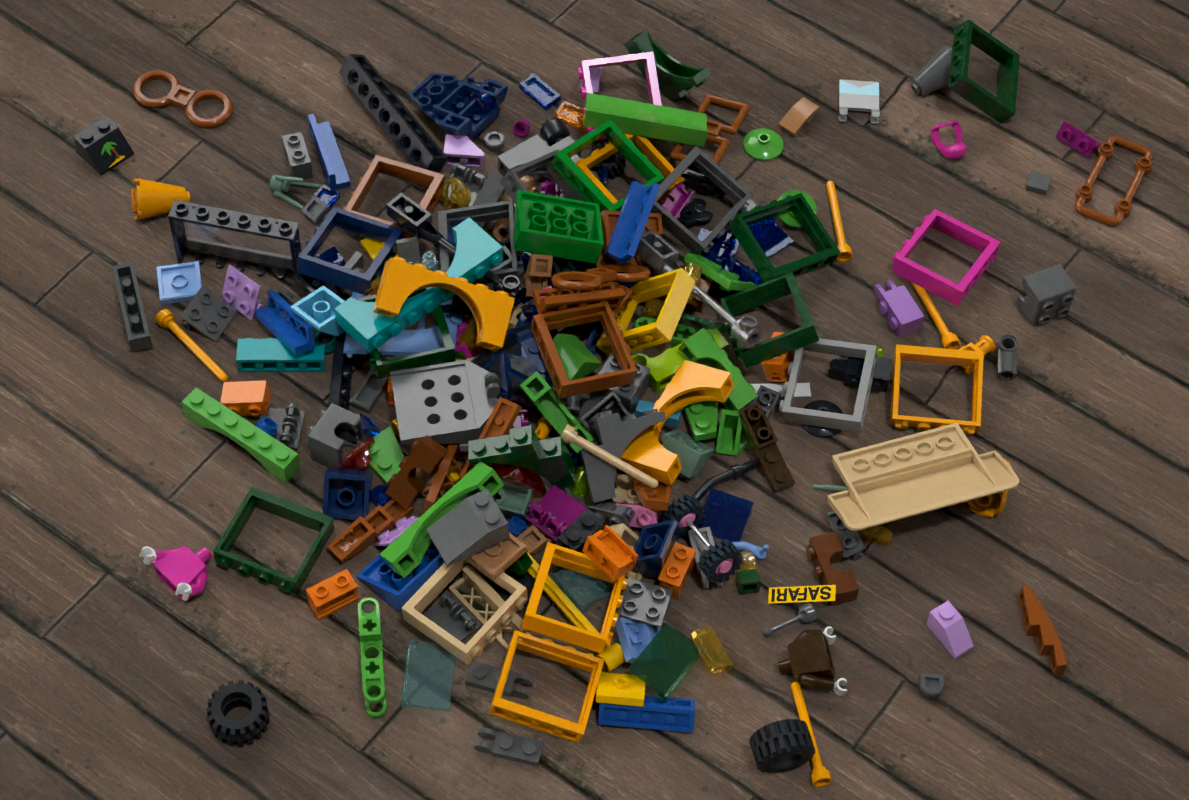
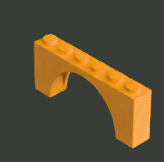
(489, 308)
(689, 385)

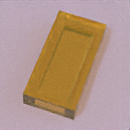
(711, 650)

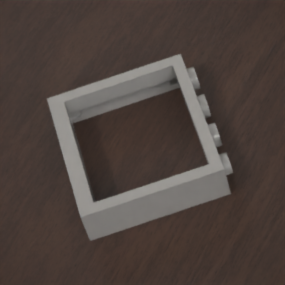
(823, 418)

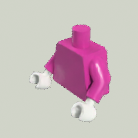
(180, 569)

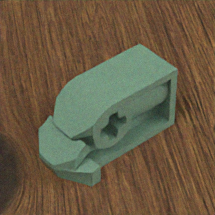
(514, 500)

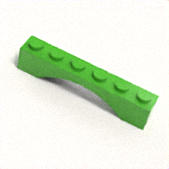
(271, 453)
(409, 548)

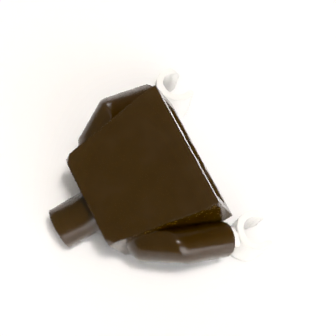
(812, 661)

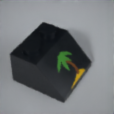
(102, 145)

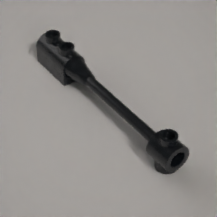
(419, 223)

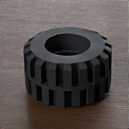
(232, 697)
(782, 746)

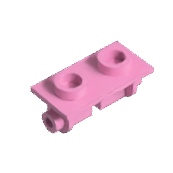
(643, 516)

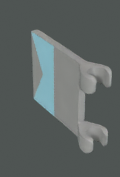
(858, 96)

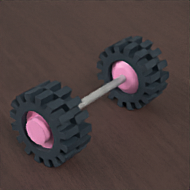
(720, 559)

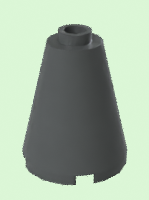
(934, 73)

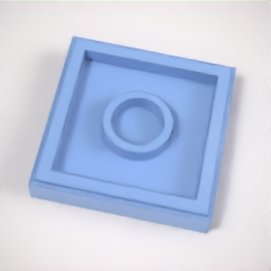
(178, 282)

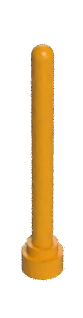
(846, 251)
(166, 319)
(949, 340)
(819, 776)

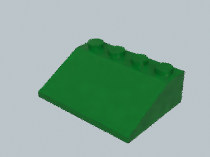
(557, 227)

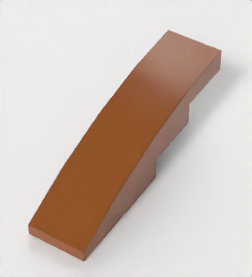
(366, 530)
(1039, 624)

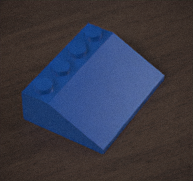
(394, 588)

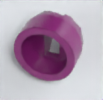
(518, 127)

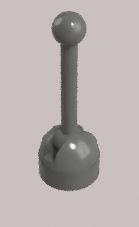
(805, 614)

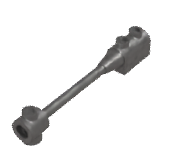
(664, 258)

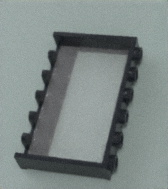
(234, 237)

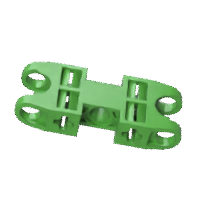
(372, 668)

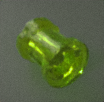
(580, 488)

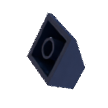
(347, 493)
(654, 547)

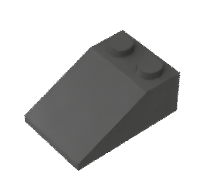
(469, 528)

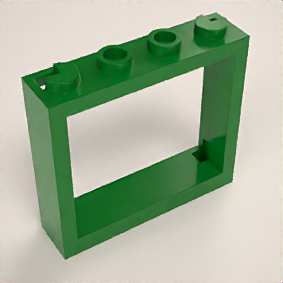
(583, 185)

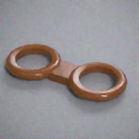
(182, 98)
(595, 277)

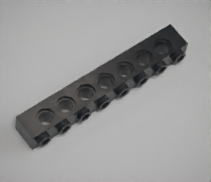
(392, 114)

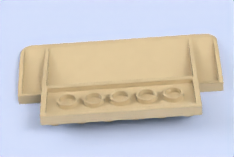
(915, 477)

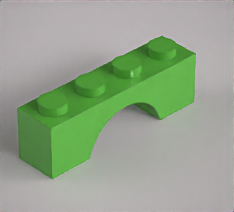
(703, 350)
(552, 408)

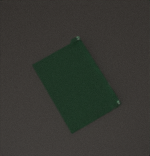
(665, 661)

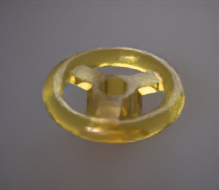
(458, 196)

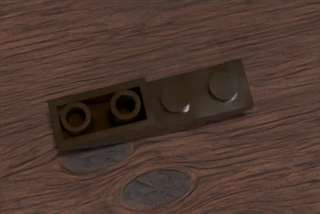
(764, 447)

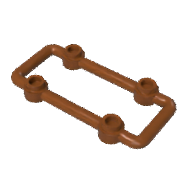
(1123, 207)

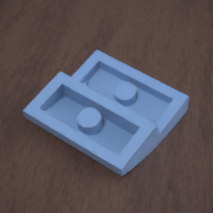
(634, 637)

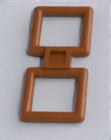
(716, 128)

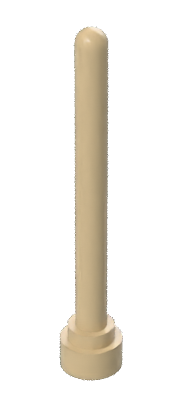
(571, 436)

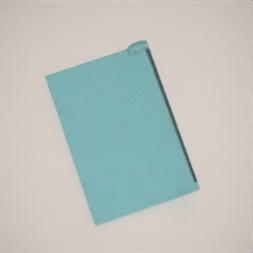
(427, 676)

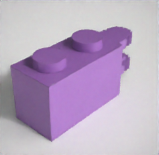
(899, 308)

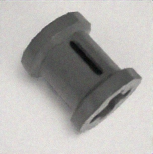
(574, 404)

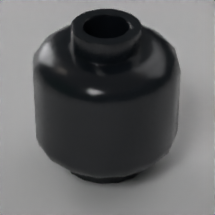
(554, 130)

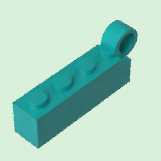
(274, 356)

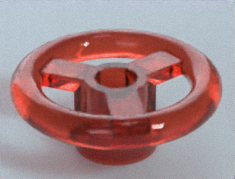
(359, 455)

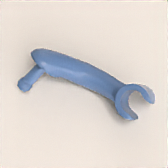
(758, 552)

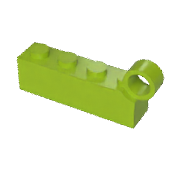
(665, 365)

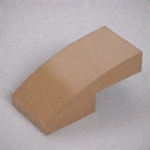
(798, 115)
(537, 272)
(534, 539)

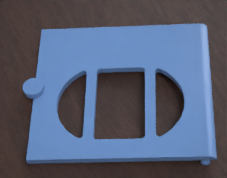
(408, 340)

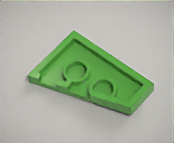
(727, 280)
(702, 419)
(385, 455)

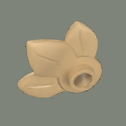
(624, 492)

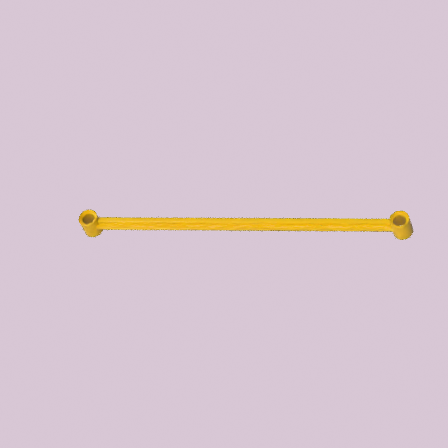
(612, 654)

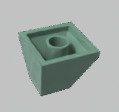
(691, 454)

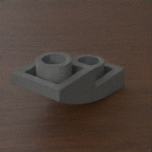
(768, 400)

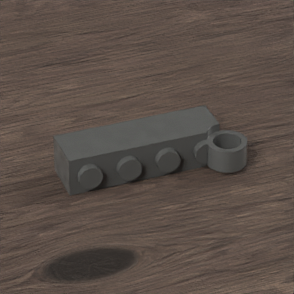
(132, 307)

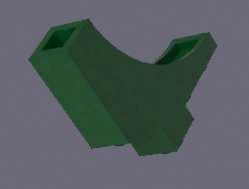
(673, 75)
(525, 450)

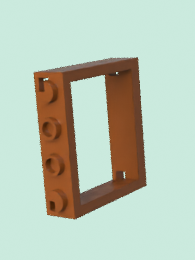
(402, 171)
(575, 316)

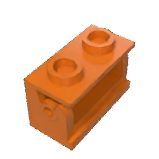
(777, 368)
(246, 397)
(610, 553)
(677, 569)
(332, 594)

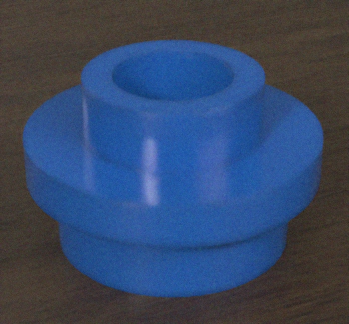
(268, 426)
(516, 526)

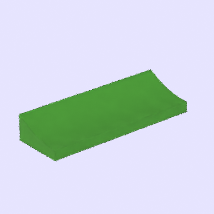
(646, 119)

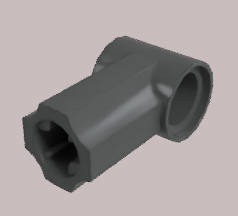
(1007, 357)

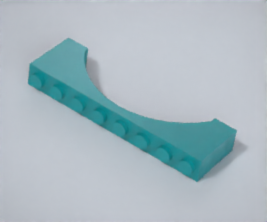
(473, 257)

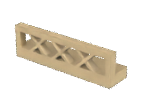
(487, 595)

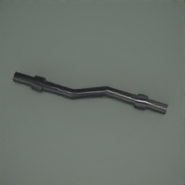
(734, 472)

